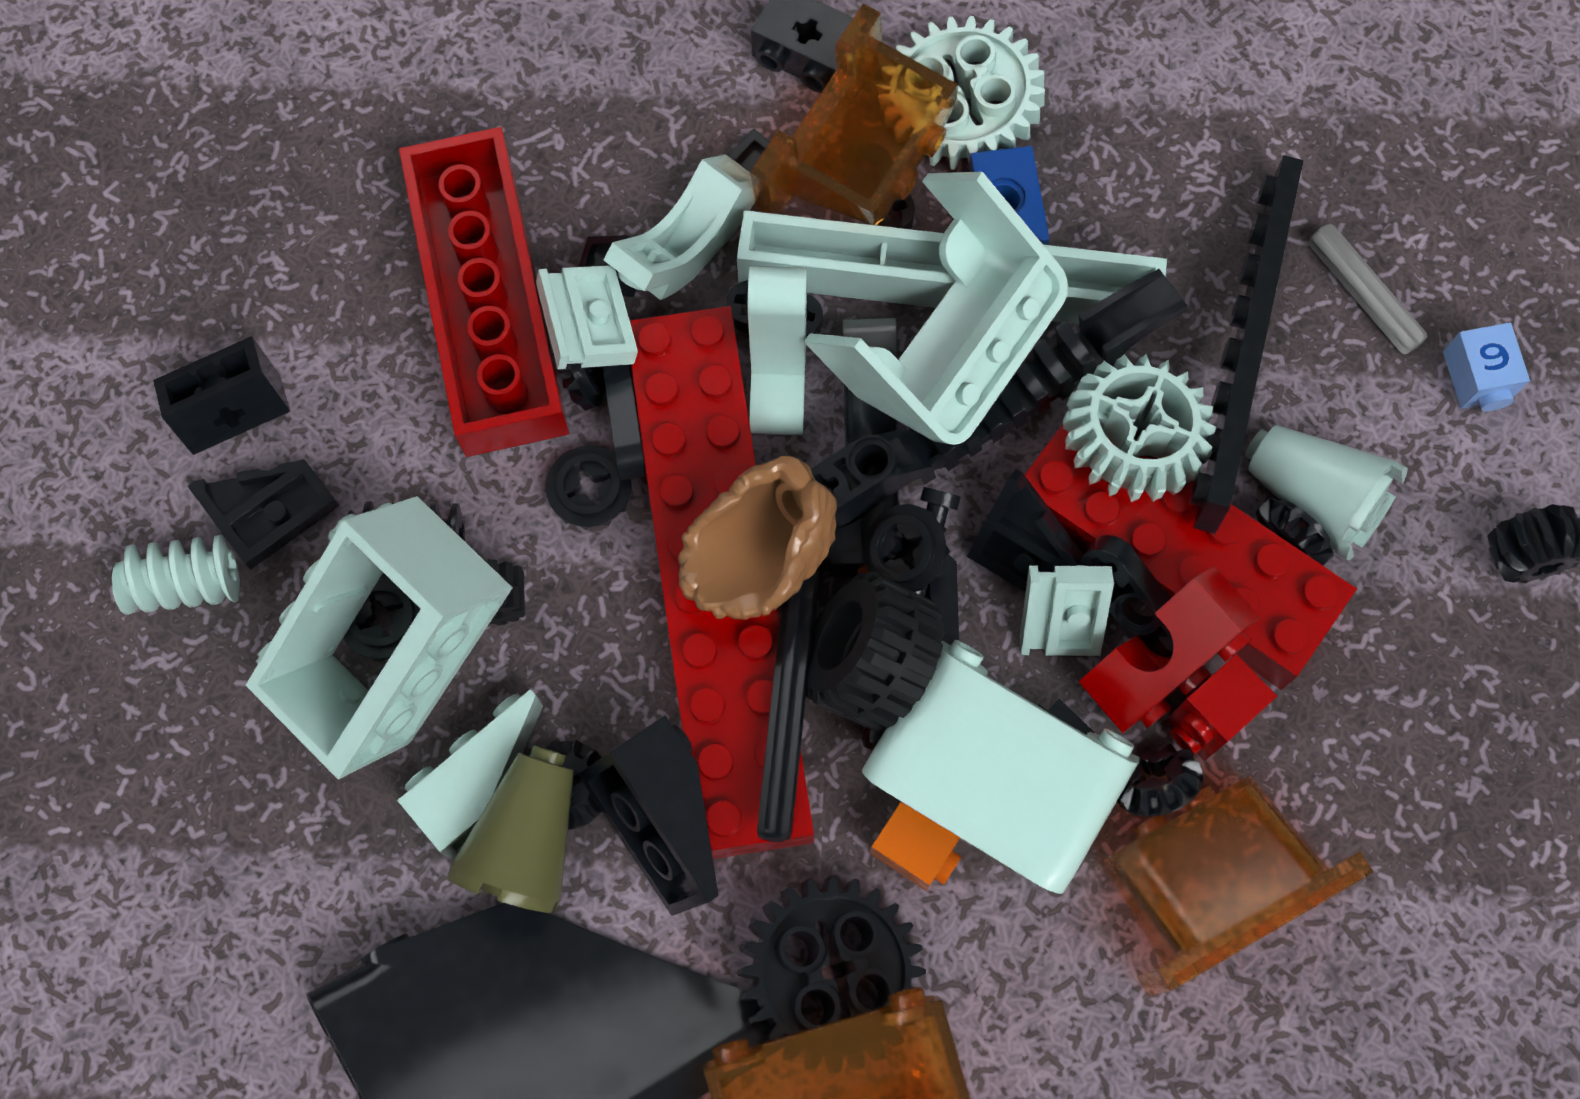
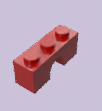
(1204, 622)

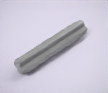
(1367, 289)

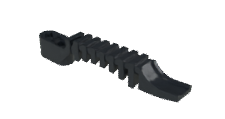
(1104, 335)

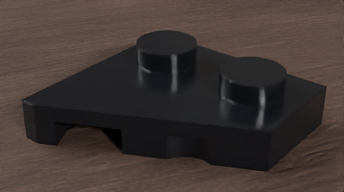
(265, 507)
(1022, 534)

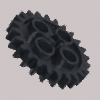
(782, 985)

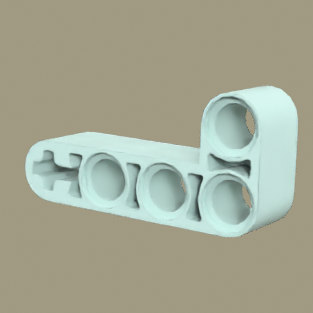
(777, 349)

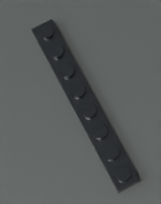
(1243, 354)

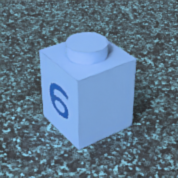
(1486, 367)

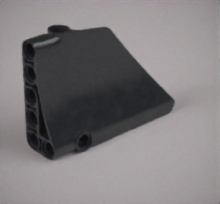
(526, 1012)

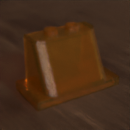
(862, 132)
(1220, 880)

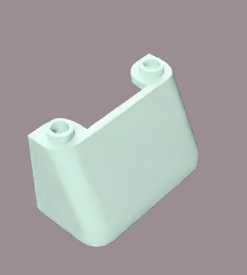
(1002, 771)

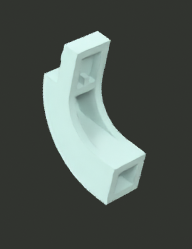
(690, 233)

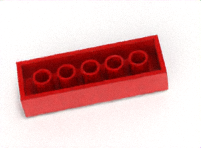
(483, 293)
(1280, 583)

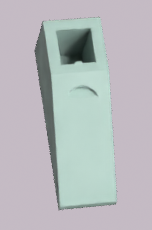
(454, 795)

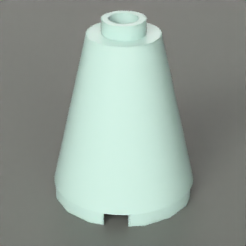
(1328, 481)

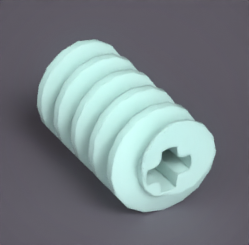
(175, 577)

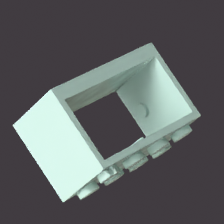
(317, 694)

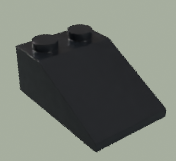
(658, 810)

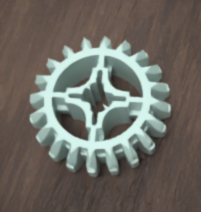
(1171, 427)

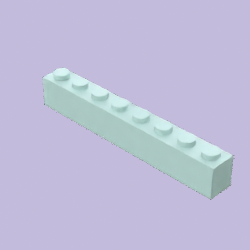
(906, 263)

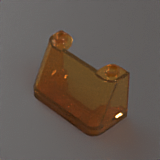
(873, 1055)

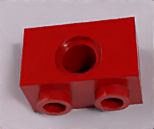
(1219, 708)

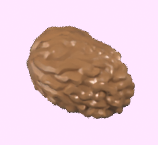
(758, 540)

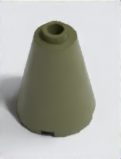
(521, 835)

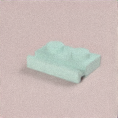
(586, 317)
(1066, 610)

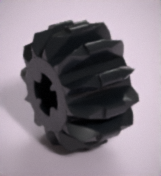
(1536, 543)

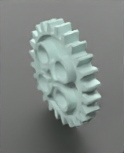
(1004, 75)

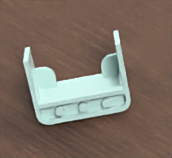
(979, 331)

